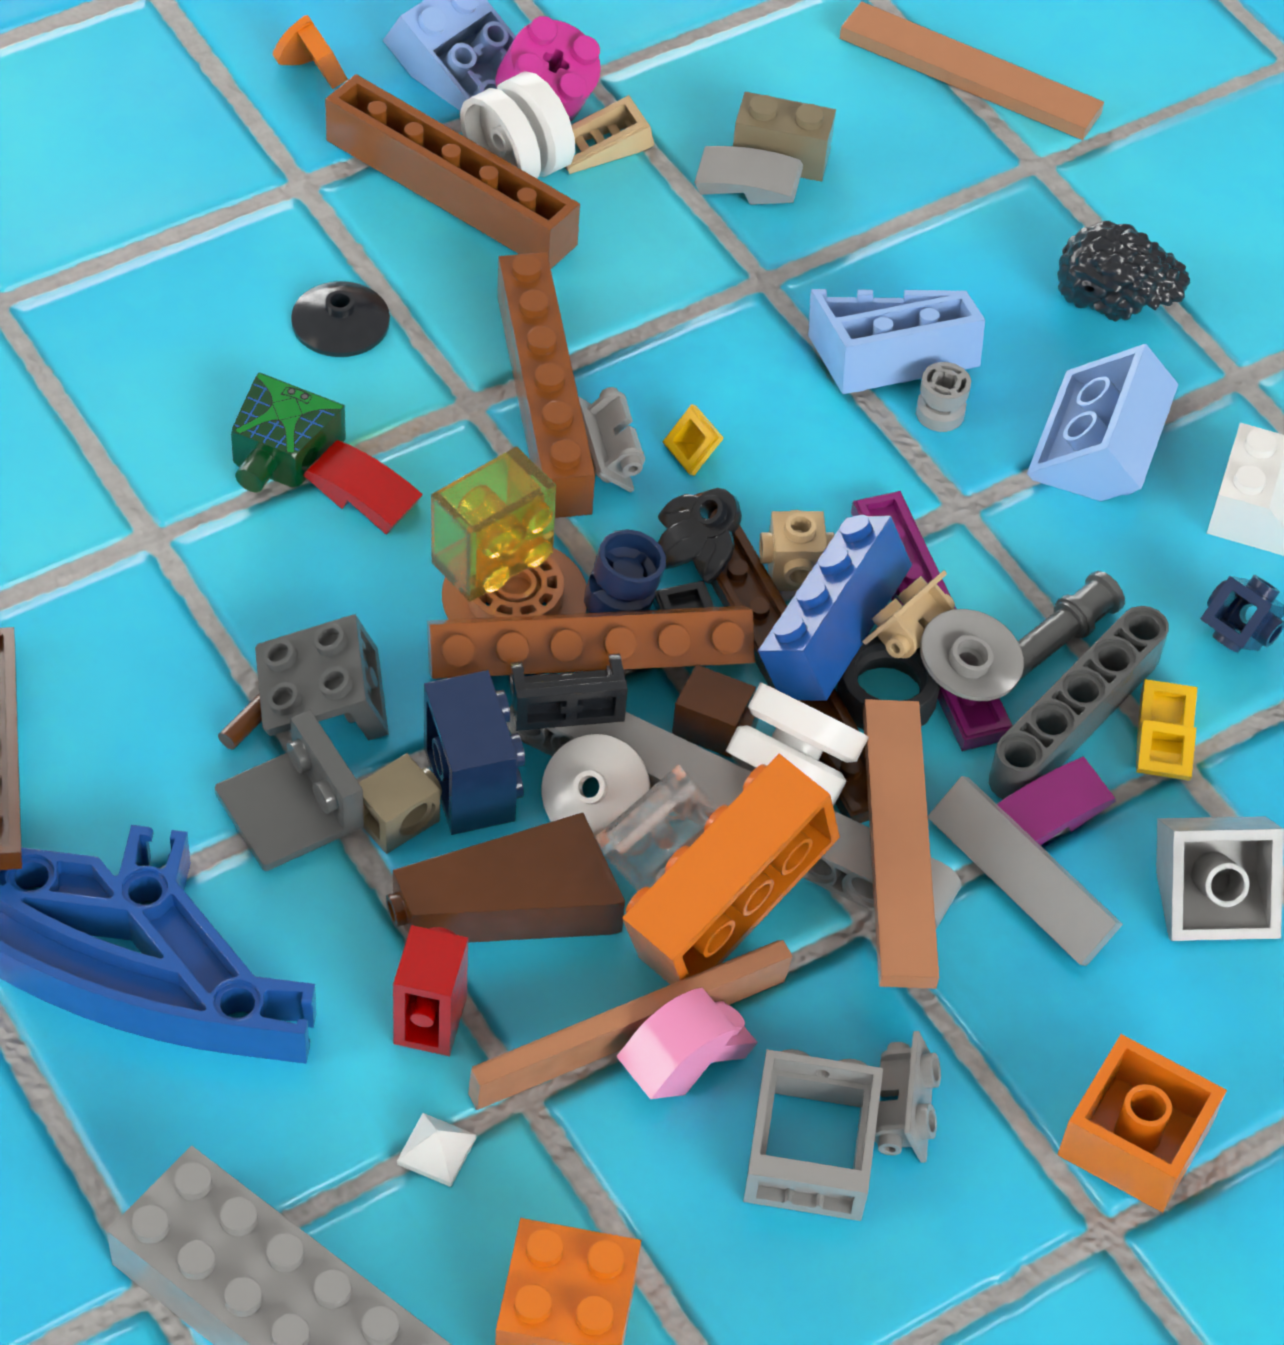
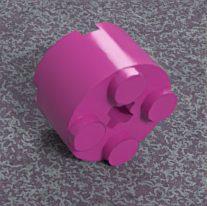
(557, 55)

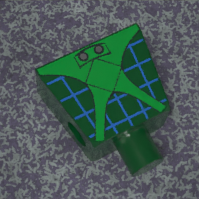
(282, 433)

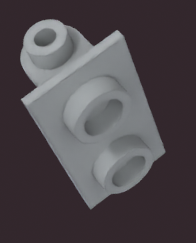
(613, 453)
(911, 1118)

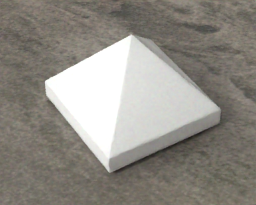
(436, 1149)

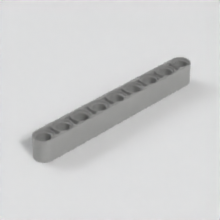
(842, 869)

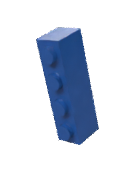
(835, 608)

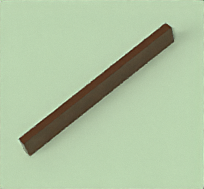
(749, 585)

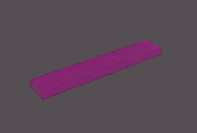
(971, 721)

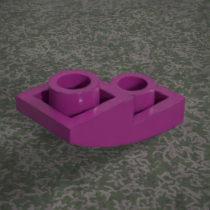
(1058, 800)

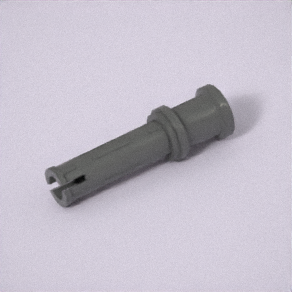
(1072, 618)

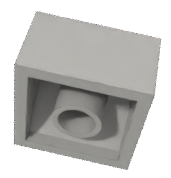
(1220, 877)

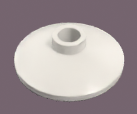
(608, 759)

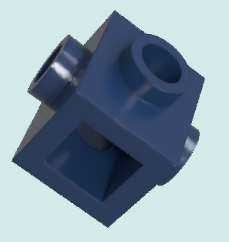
(1228, 610)

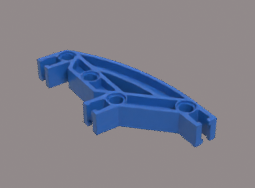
(171, 990)

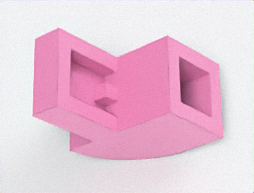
(682, 1041)

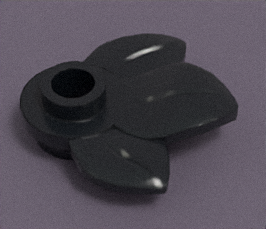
(696, 535)

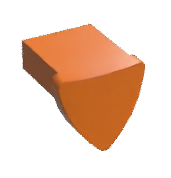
(305, 44)

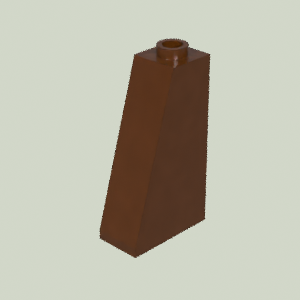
(514, 887)

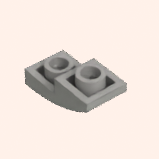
(757, 173)

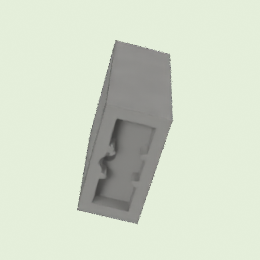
(805, 1184)

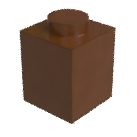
(712, 709)

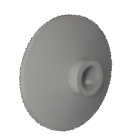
(971, 655)

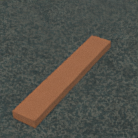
(972, 70)
(900, 845)
(612, 1029)

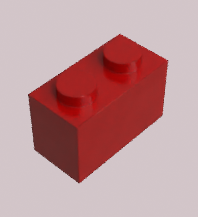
(430, 990)

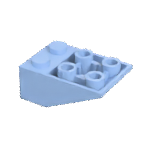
(451, 46)

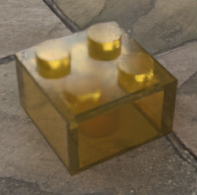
(493, 523)

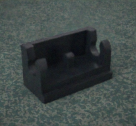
(568, 697)

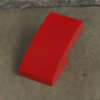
(369, 485)

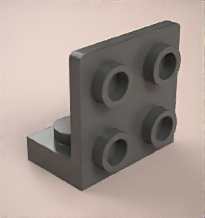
(325, 671)
(294, 798)

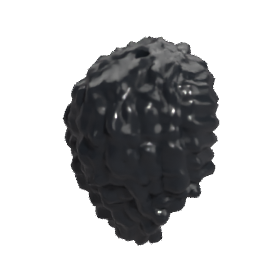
(1119, 271)

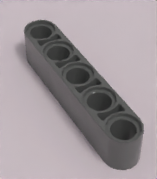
(1079, 700)

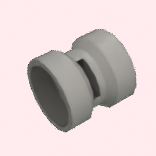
(943, 396)

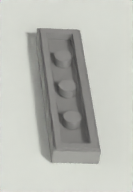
(1025, 871)

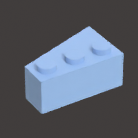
(893, 339)

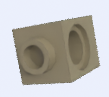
(400, 802)

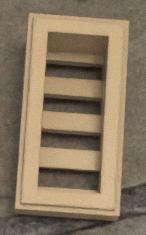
(611, 119)

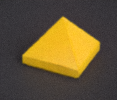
(692, 439)

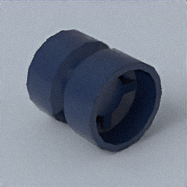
(625, 573)

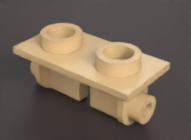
(903, 625)

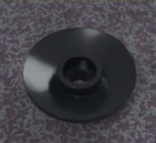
(340, 319)

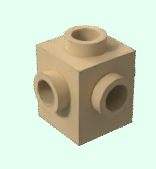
(793, 546)

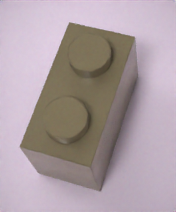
(787, 129)

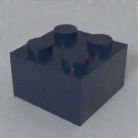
(472, 751)

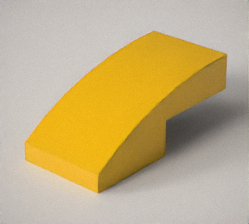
(1166, 730)

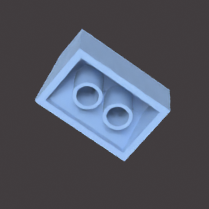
(1105, 425)

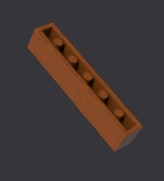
(451, 171)
(545, 380)
(586, 639)

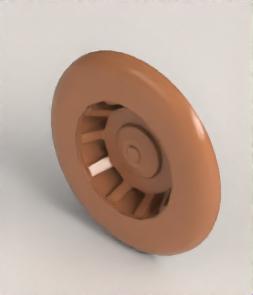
(554, 582)

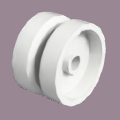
(521, 124)
(799, 737)

